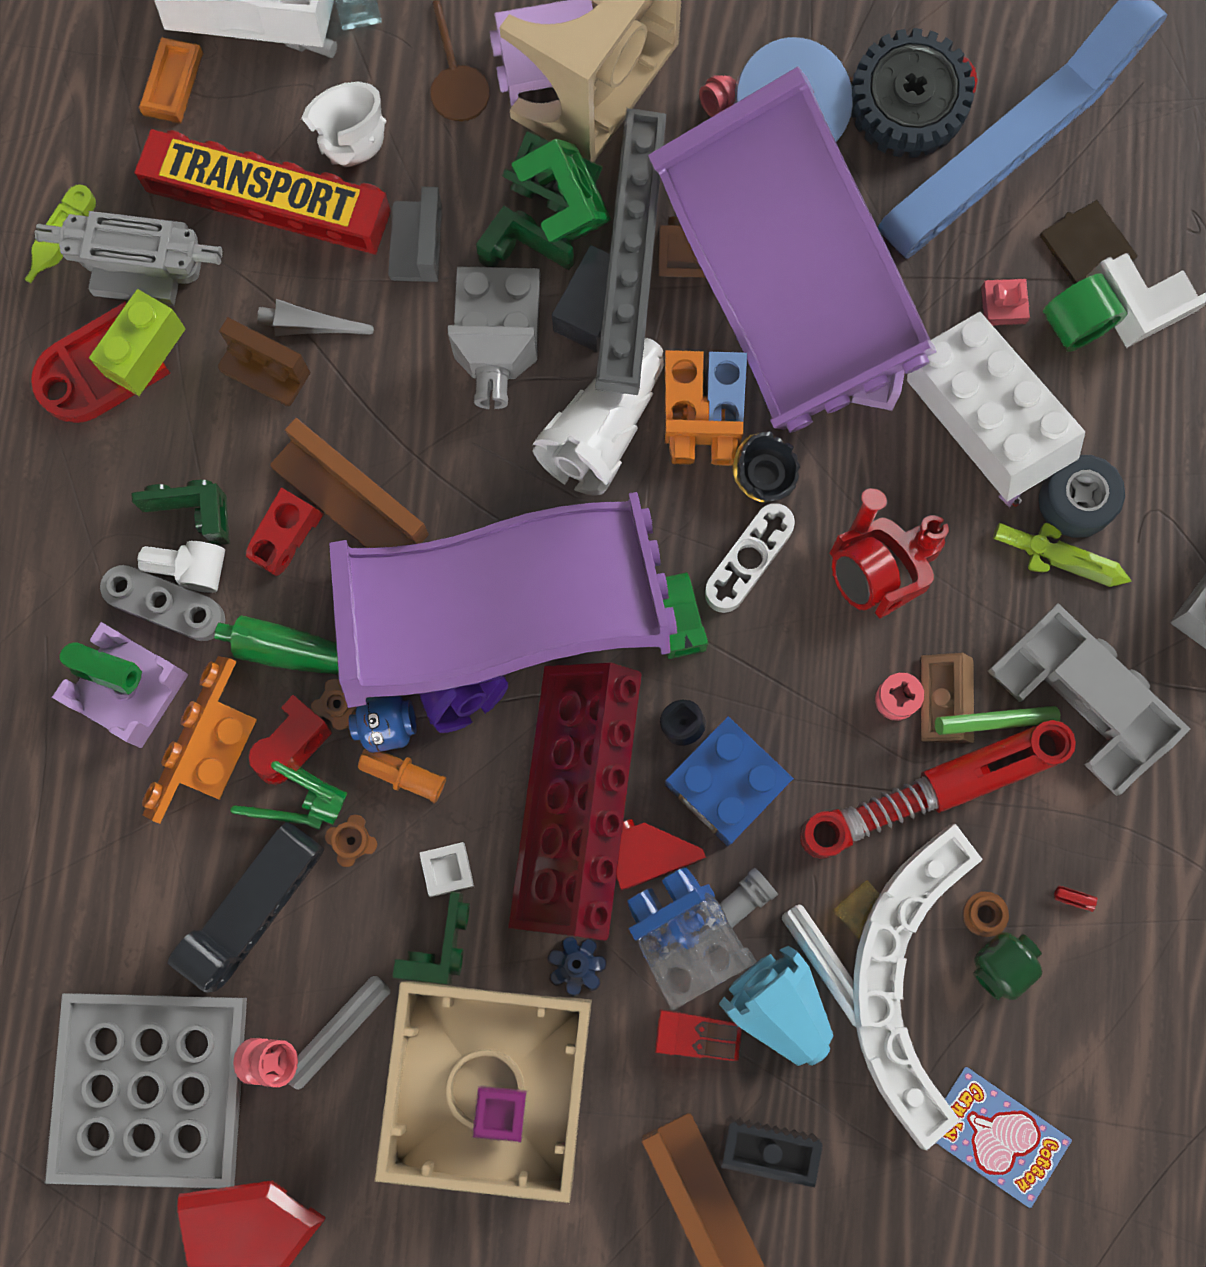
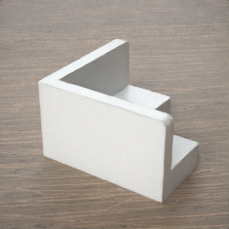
(1151, 307)

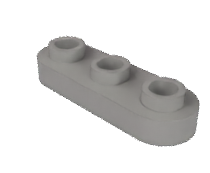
(175, 615)

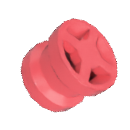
(895, 704)

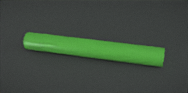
(995, 720)

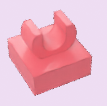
(1005, 301)

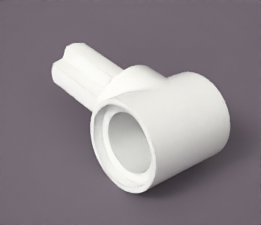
(193, 565)

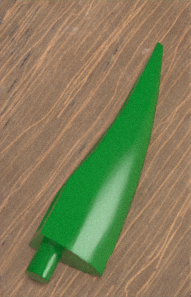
(278, 646)

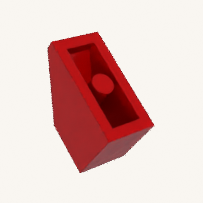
(651, 853)

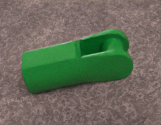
(101, 667)

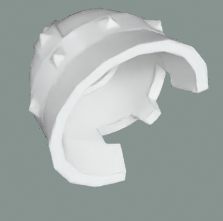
(347, 122)

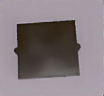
(1085, 241)

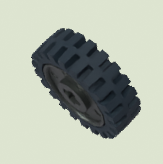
(911, 93)

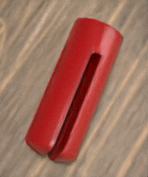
(1075, 898)

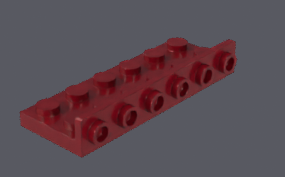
(576, 800)

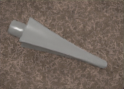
(294, 320)

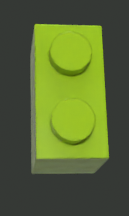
(137, 342)

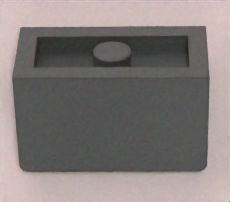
(416, 238)

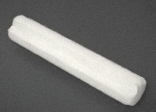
(821, 957)

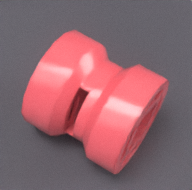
(265, 1062)

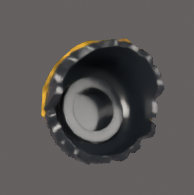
(766, 467)

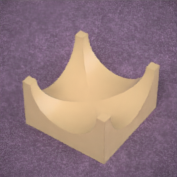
(595, 67)
(470, 1038)

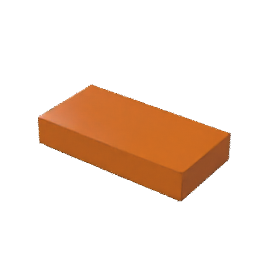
(171, 80)

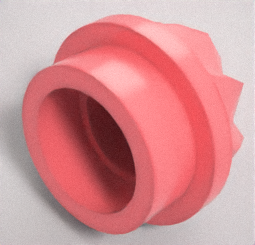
(717, 94)

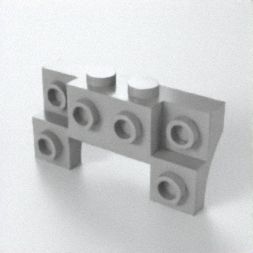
(1100, 689)

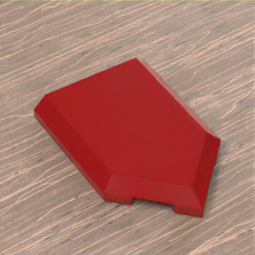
(244, 1226)

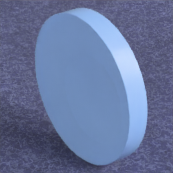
(817, 62)

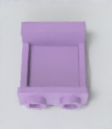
(518, 71)

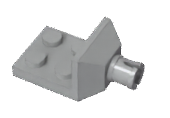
(495, 327)

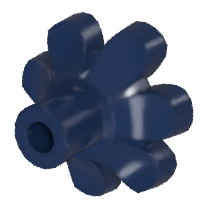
(576, 977)

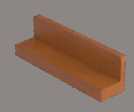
(345, 492)
(700, 1195)

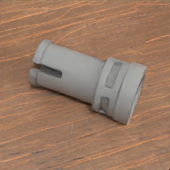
(752, 893)

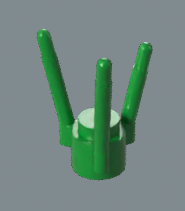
(322, 801)

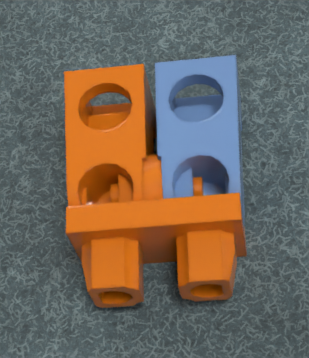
(699, 418)

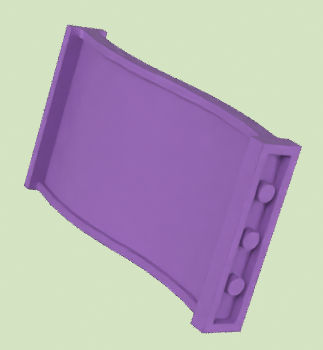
(792, 252)
(497, 599)

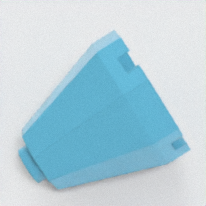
(781, 1008)

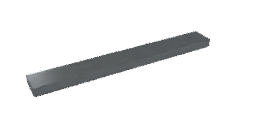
(630, 255)

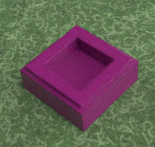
(499, 1114)

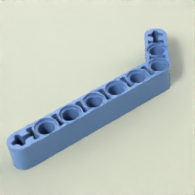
(1023, 128)

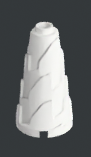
(596, 430)

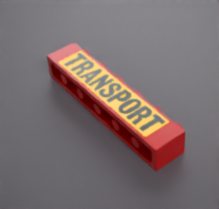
(263, 190)

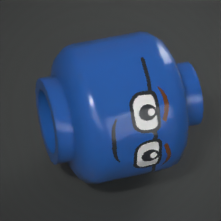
(383, 723)

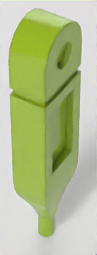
(76, 201)

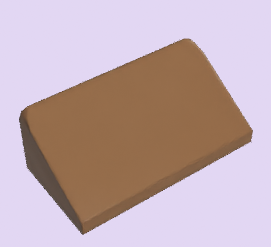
(947, 692)

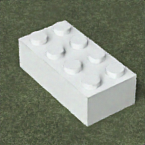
(997, 407)

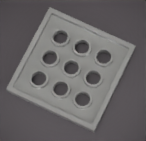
(75, 1108)

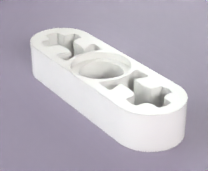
(758, 527)

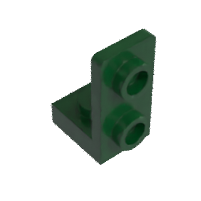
(507, 226)
(210, 518)
(421, 965)

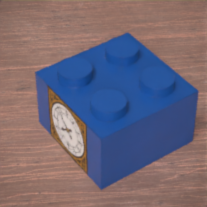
(728, 781)

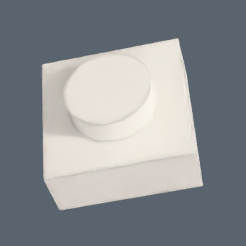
(446, 869)

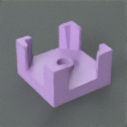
(125, 715)

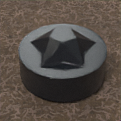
(682, 722)

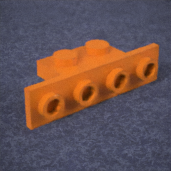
(206, 747)

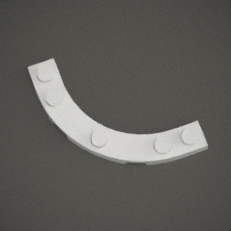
(880, 983)

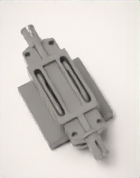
(131, 253)

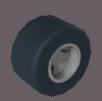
(1092, 483)

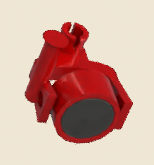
(867, 569)

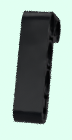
(216, 952)

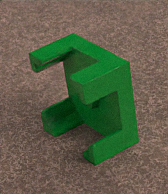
(564, 163)

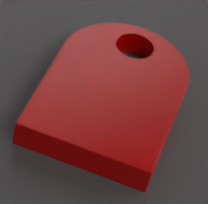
(88, 390)

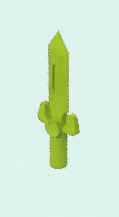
(1062, 555)

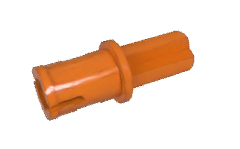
(402, 774)

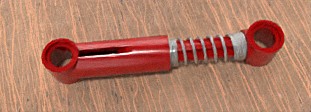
(943, 787)

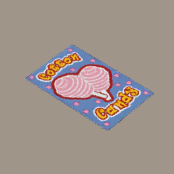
(1002, 1138)

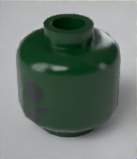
(1008, 966)

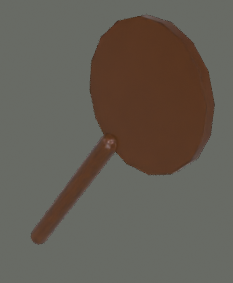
(459, 90)

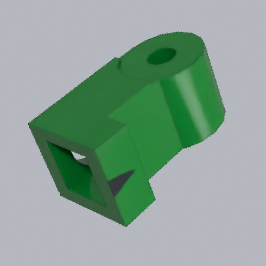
(690, 632)

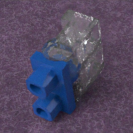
(688, 940)

